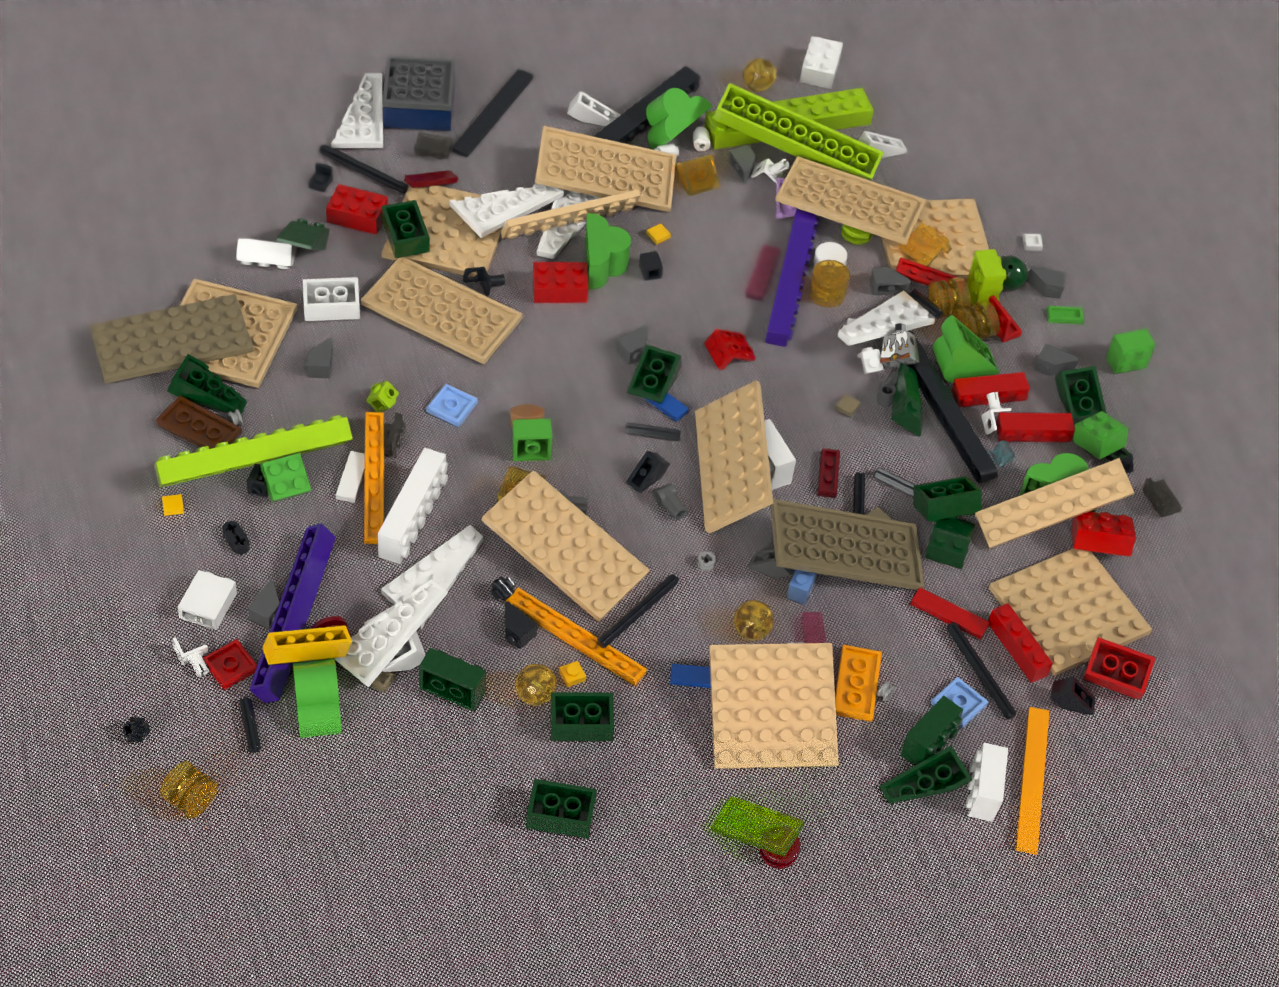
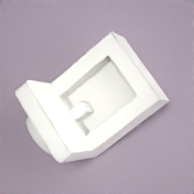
(870, 360)

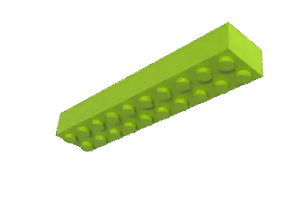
(832, 109)
(795, 133)
(247, 452)

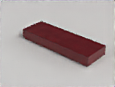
(431, 179)
(828, 473)

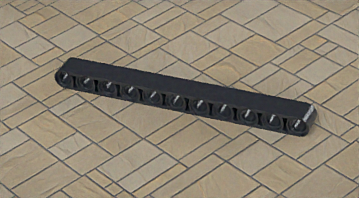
(953, 419)

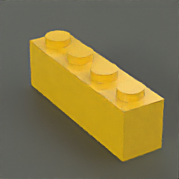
(306, 644)

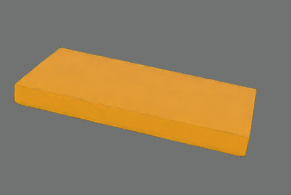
(857, 682)

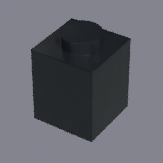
(650, 266)

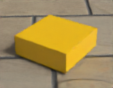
(658, 233)
(172, 505)

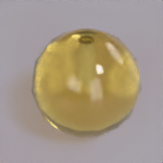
(759, 74)
(753, 620)
(535, 684)

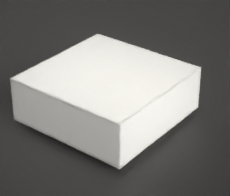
(1032, 242)

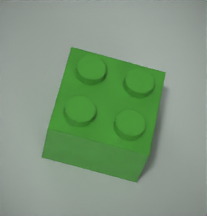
(1130, 351)
(1100, 435)
(531, 439)
(285, 478)

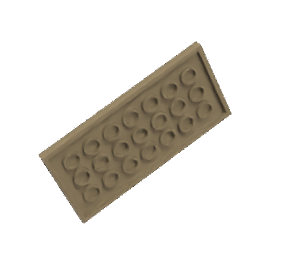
(164, 337)
(846, 545)

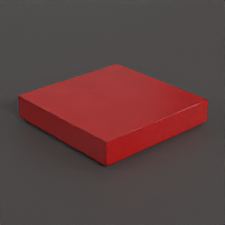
(230, 664)

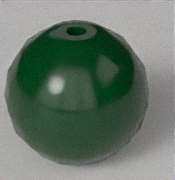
(1015, 272)

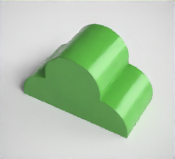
(672, 114)
(605, 250)
(962, 352)
(1061, 467)
(317, 697)

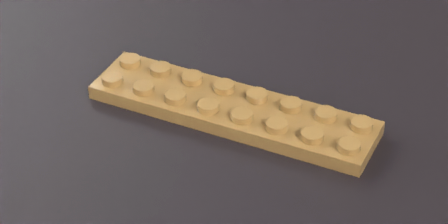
(573, 213)
(1054, 503)

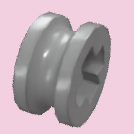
(235, 417)
(706, 566)
(886, 691)

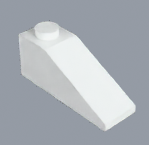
(590, 110)
(886, 144)

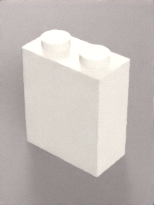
(207, 599)

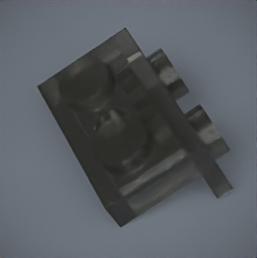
(433, 145)
(393, 435)
(1161, 497)

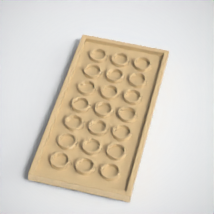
(605, 167)
(851, 200)
(442, 309)
(733, 457)
(565, 545)

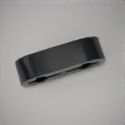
(232, 539)

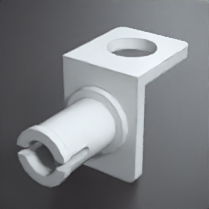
(772, 170)
(995, 408)
(193, 657)

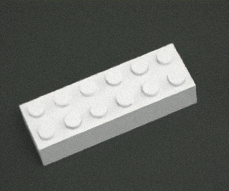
(412, 506)

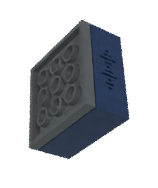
(418, 93)

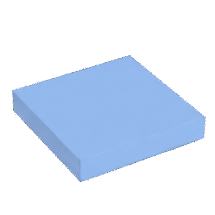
(452, 405)
(964, 697)

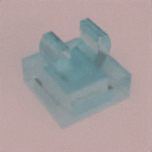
(1003, 453)

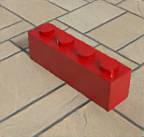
(973, 390)
(1035, 427)
(1020, 643)

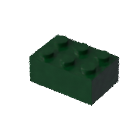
(405, 229)
(947, 498)
(452, 679)
(582, 716)
(932, 731)
(561, 808)

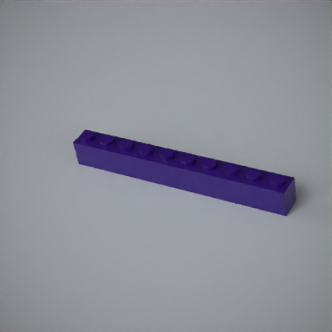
(791, 278)
(295, 607)

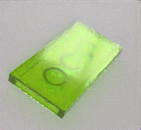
(757, 826)

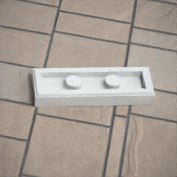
(351, 477)

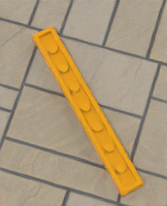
(373, 476)
(577, 637)
(1032, 781)

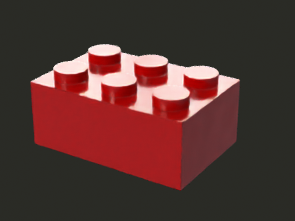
(356, 209)
(560, 282)
(1103, 533)
(1119, 668)

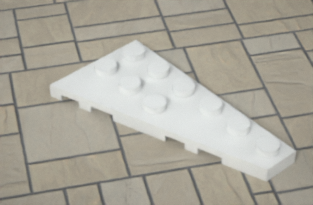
(364, 118)
(493, 209)
(557, 238)
(883, 318)
(440, 565)
(386, 634)

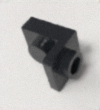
(322, 177)
(1125, 457)
(256, 482)

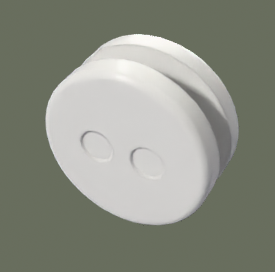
(830, 251)

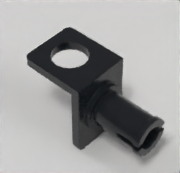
(485, 280)

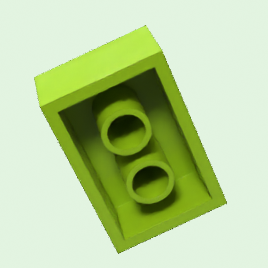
(985, 276)

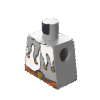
(899, 348)

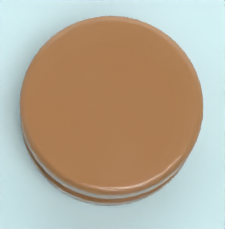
(526, 411)

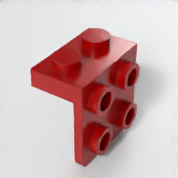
(1008, 327)
(726, 345)

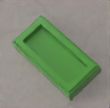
(1065, 315)

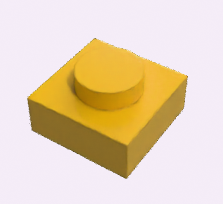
(572, 674)

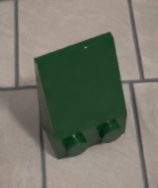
(305, 235)
(655, 374)
(1080, 392)
(950, 541)

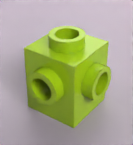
(382, 396)

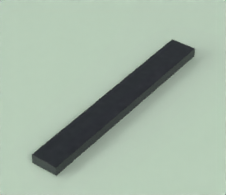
(492, 113)

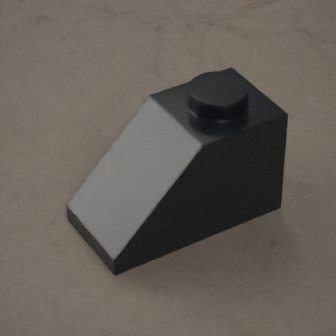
(647, 471)
(518, 626)
(1072, 696)

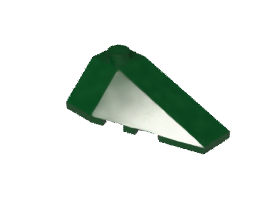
(204, 388)
(907, 401)
(933, 776)

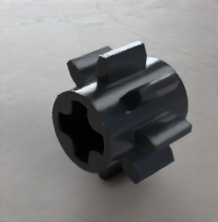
(502, 588)
(136, 729)

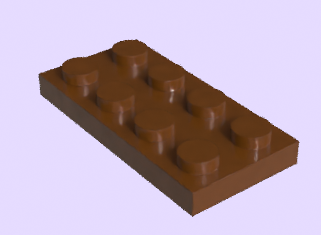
(197, 424)

